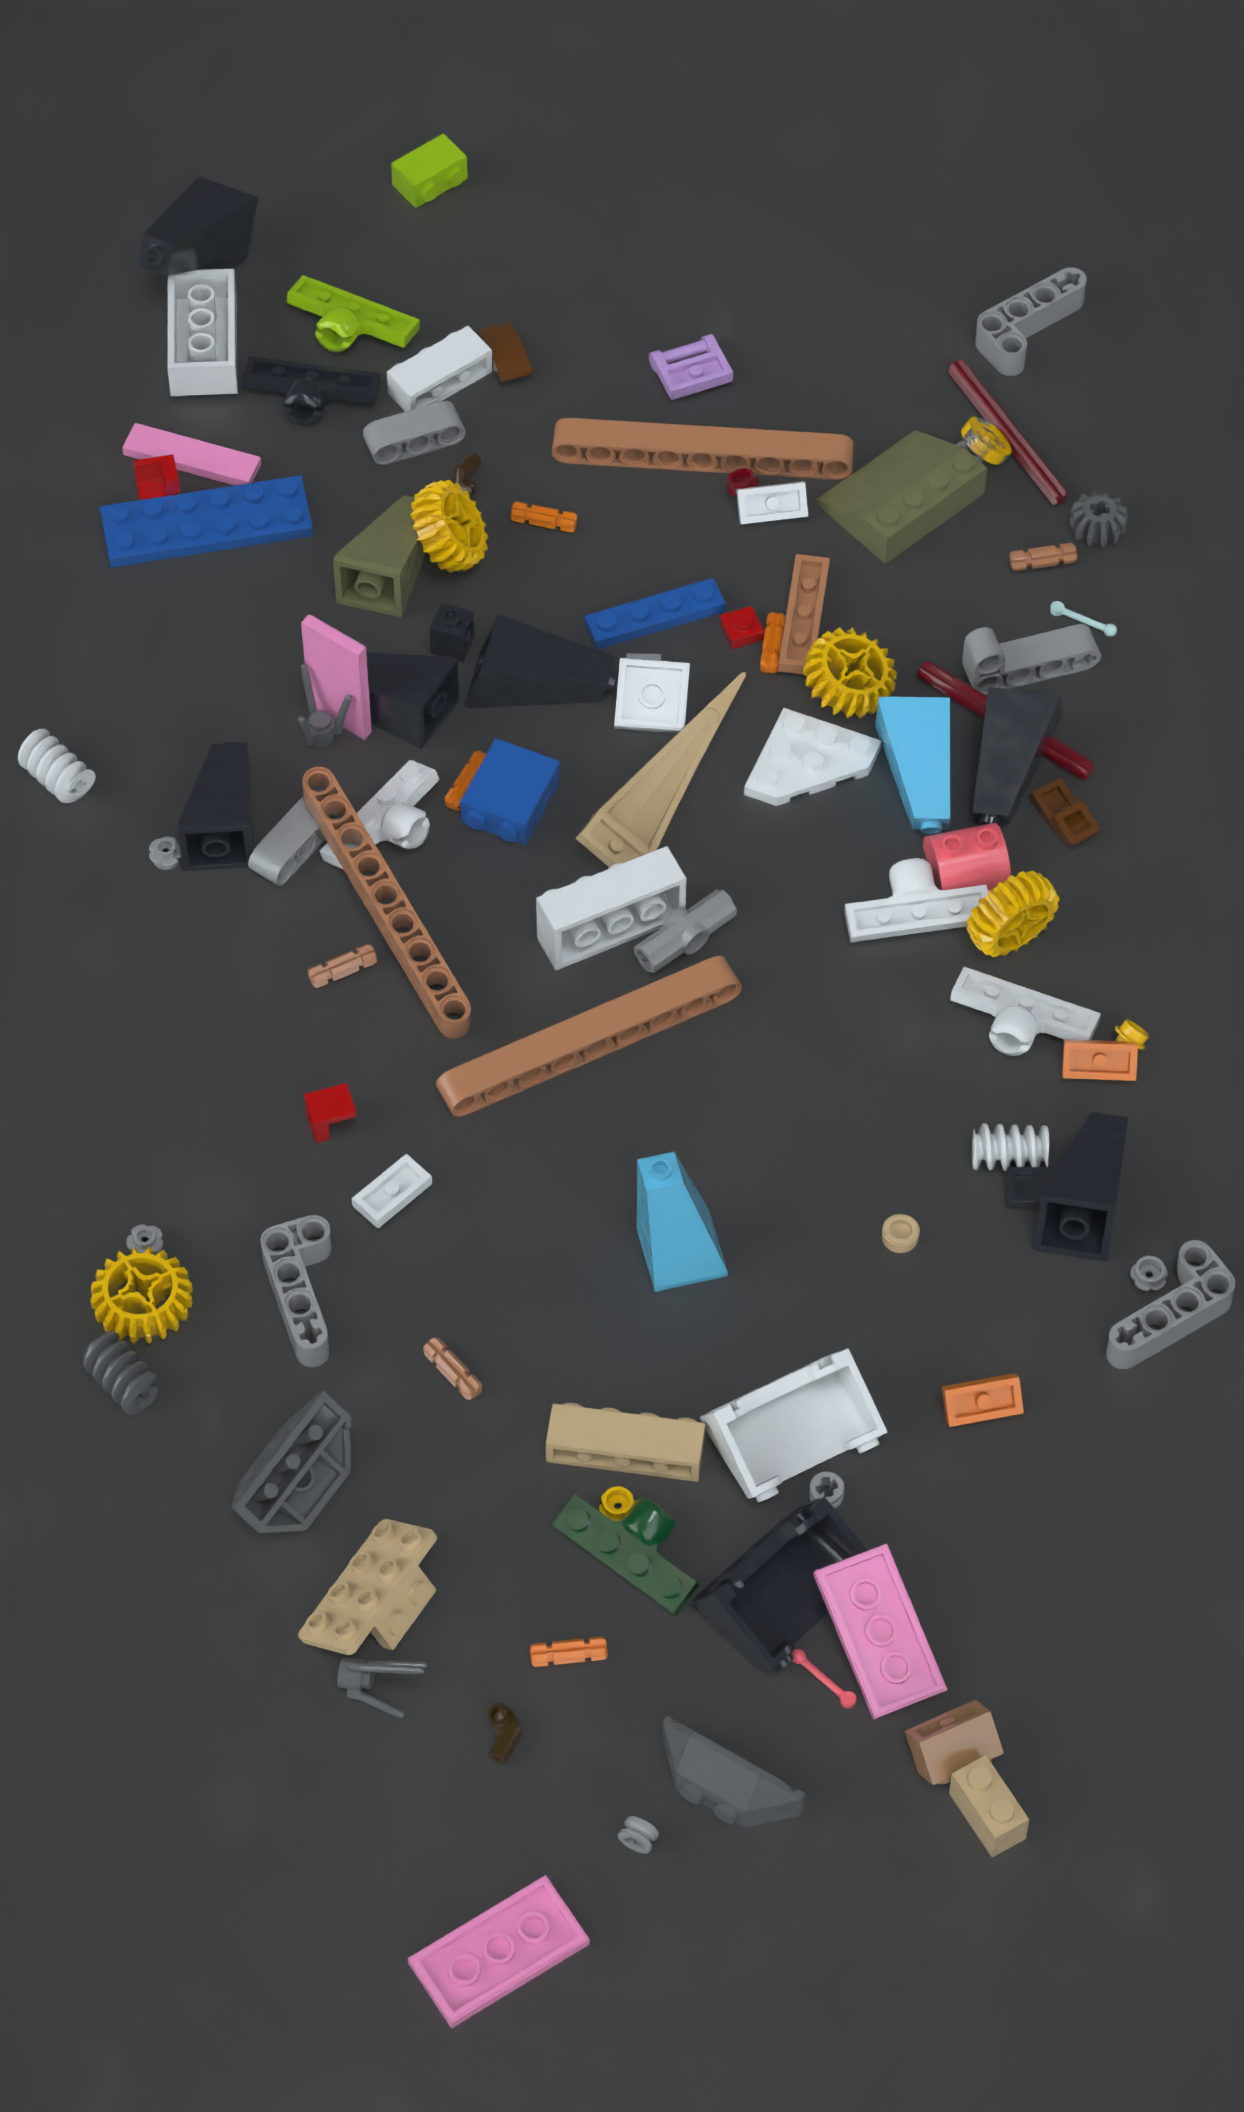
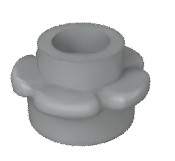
(165, 860)
(142, 1231)
(1149, 1265)

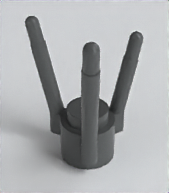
(320, 726)
(359, 1674)

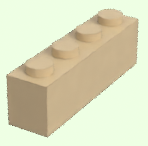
(625, 1442)

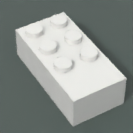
(202, 333)
(609, 907)

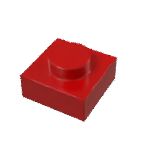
(742, 627)

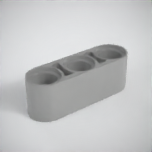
(414, 432)
(287, 845)

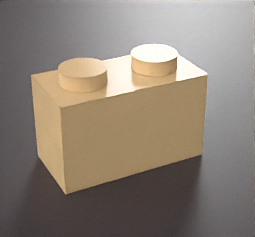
(989, 1806)

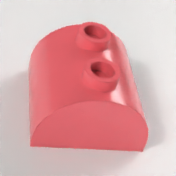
(968, 857)

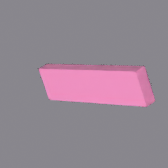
(193, 455)

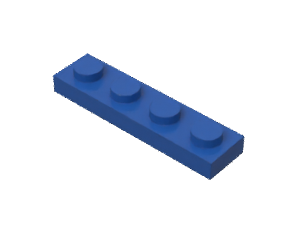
(654, 613)

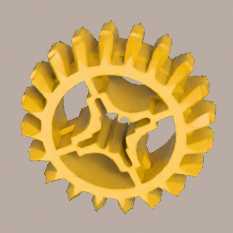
(449, 526)
(838, 655)
(1012, 913)
(154, 1279)

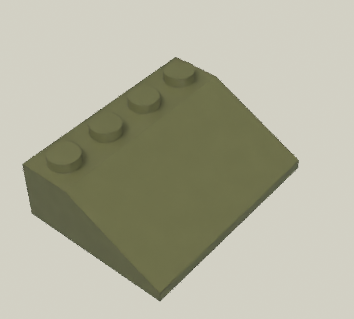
(905, 493)

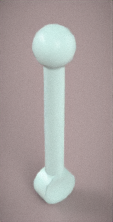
(1057, 609)

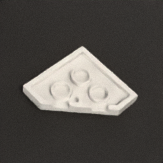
(809, 758)

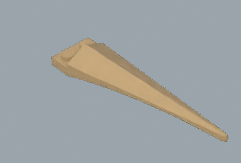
(642, 809)

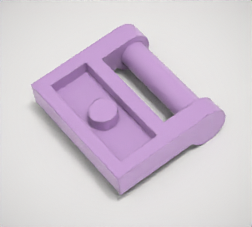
(692, 373)

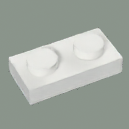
(772, 502)
(392, 1191)

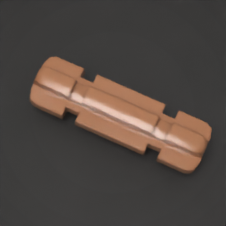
(1043, 557)
(342, 966)
(452, 1368)

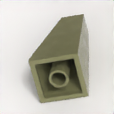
(381, 563)

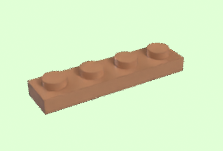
(803, 611)

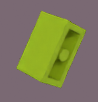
(429, 170)

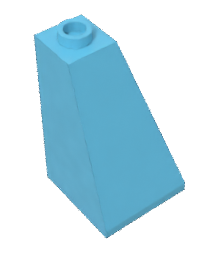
(918, 753)
(675, 1225)

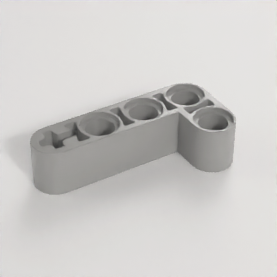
(1004, 328)
(1027, 658)
(299, 1293)
(1132, 1338)

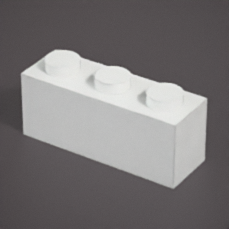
(440, 370)

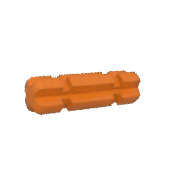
(544, 516)
(772, 642)
(461, 784)
(568, 1651)

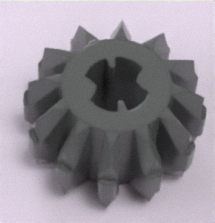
(1098, 519)

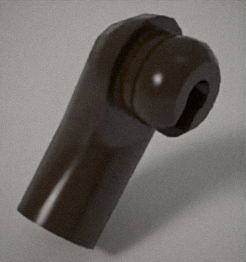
(463, 470)
(507, 1732)

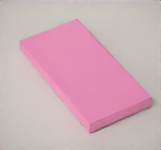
(337, 669)
(880, 1631)
(498, 1951)

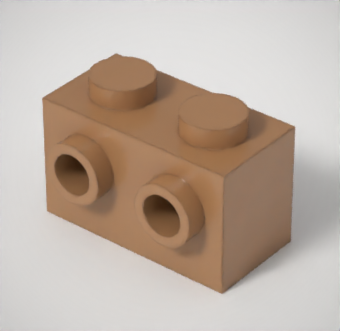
(953, 1741)

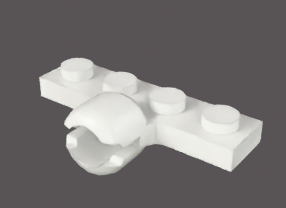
(391, 810)
(914, 907)
(1021, 1012)

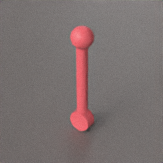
(847, 1698)

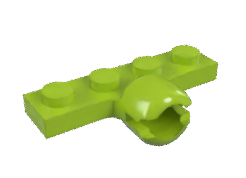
(349, 315)

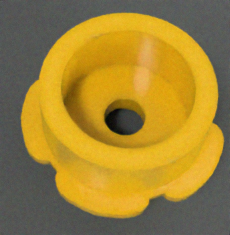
(1132, 1032)
(614, 1496)

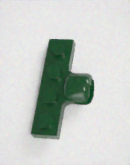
(630, 1547)

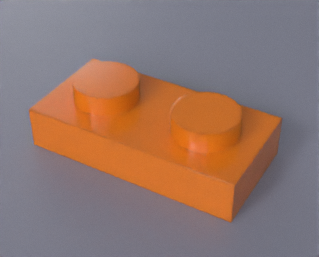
(1099, 1060)
(982, 1399)

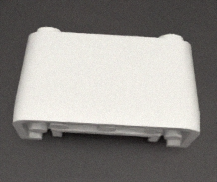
(795, 1424)

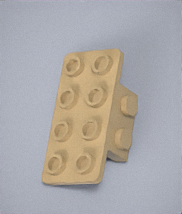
(376, 1592)

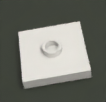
(651, 695)

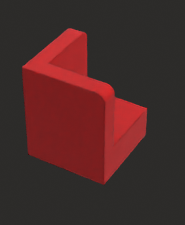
(156, 477)
(328, 1107)

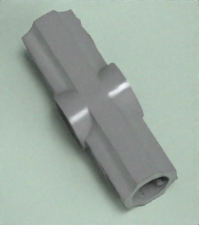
(685, 931)

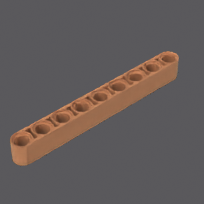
(702, 448)
(386, 916)
(588, 1036)

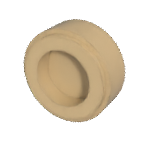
(900, 1233)

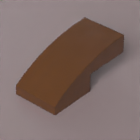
(508, 353)
(1063, 814)

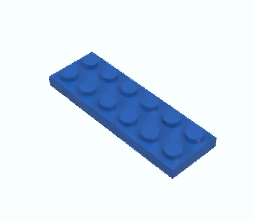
(206, 521)

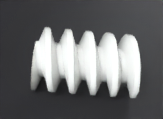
(55, 766)
(1010, 1147)

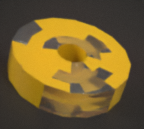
(986, 440)

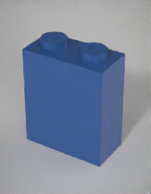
(510, 792)

